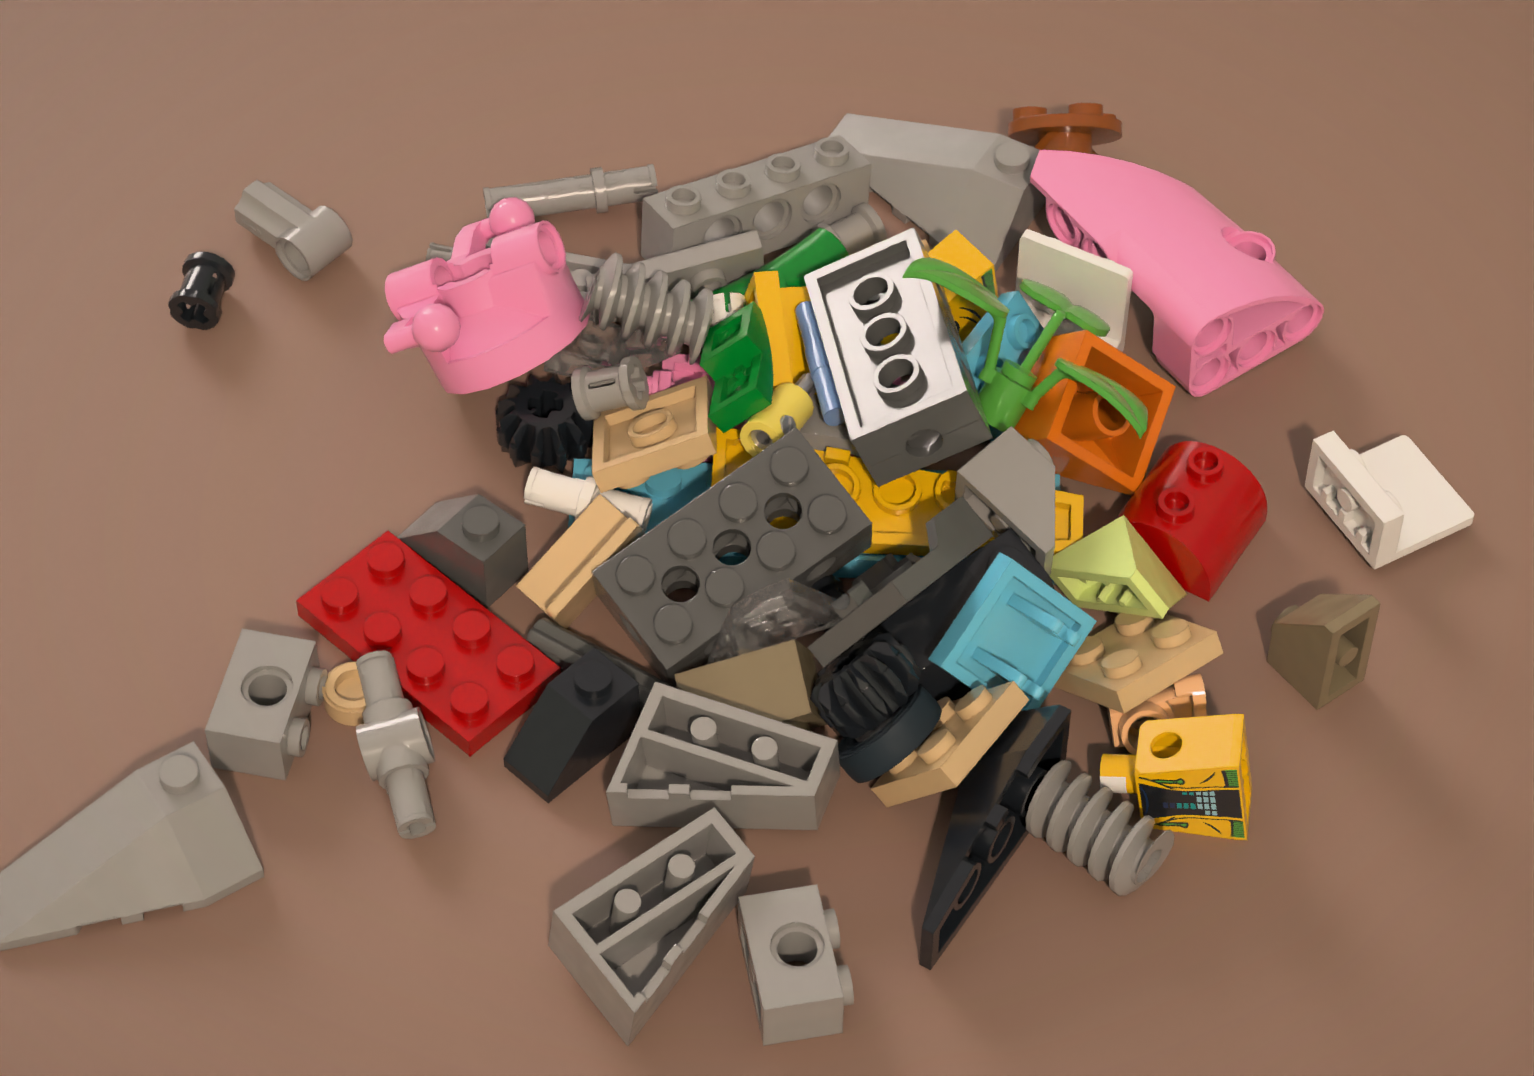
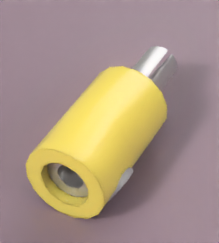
(789, 409)

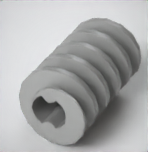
(650, 306)
(1093, 833)

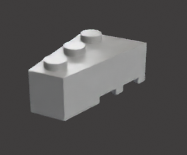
(710, 755)
(651, 919)

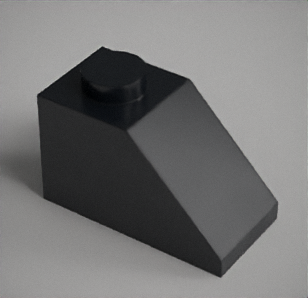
(574, 725)

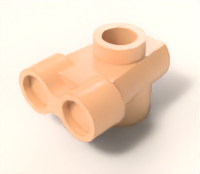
(1180, 700)

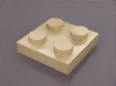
(661, 437)
(1137, 659)
(954, 745)

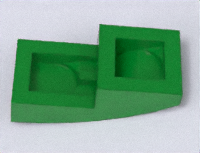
(741, 365)

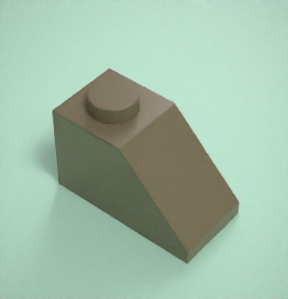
(1324, 644)
(763, 682)

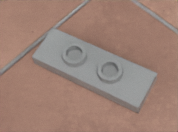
(704, 265)

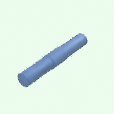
(819, 365)

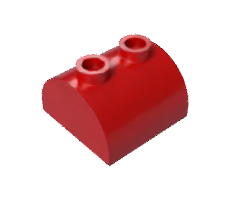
(1197, 513)

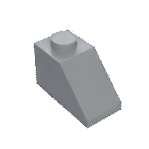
(1015, 489)

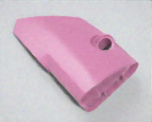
(1210, 284)

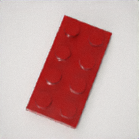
(448, 649)

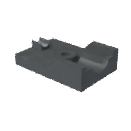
(892, 584)

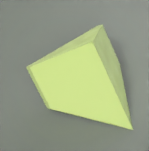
(1116, 573)

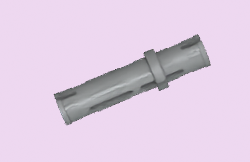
(580, 192)

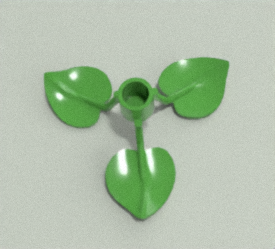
(1010, 388)

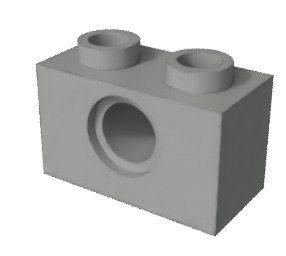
(262, 672)
(793, 999)

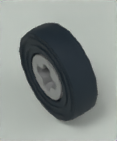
(892, 740)

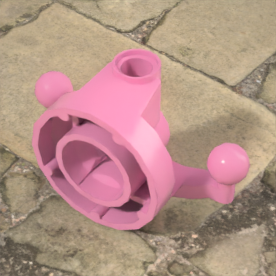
(489, 308)

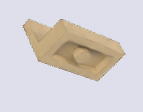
(563, 577)

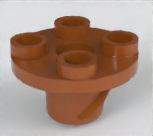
(1071, 131)

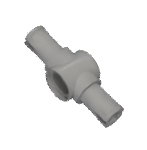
(395, 744)

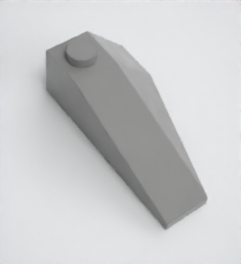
(950, 179)
(138, 848)

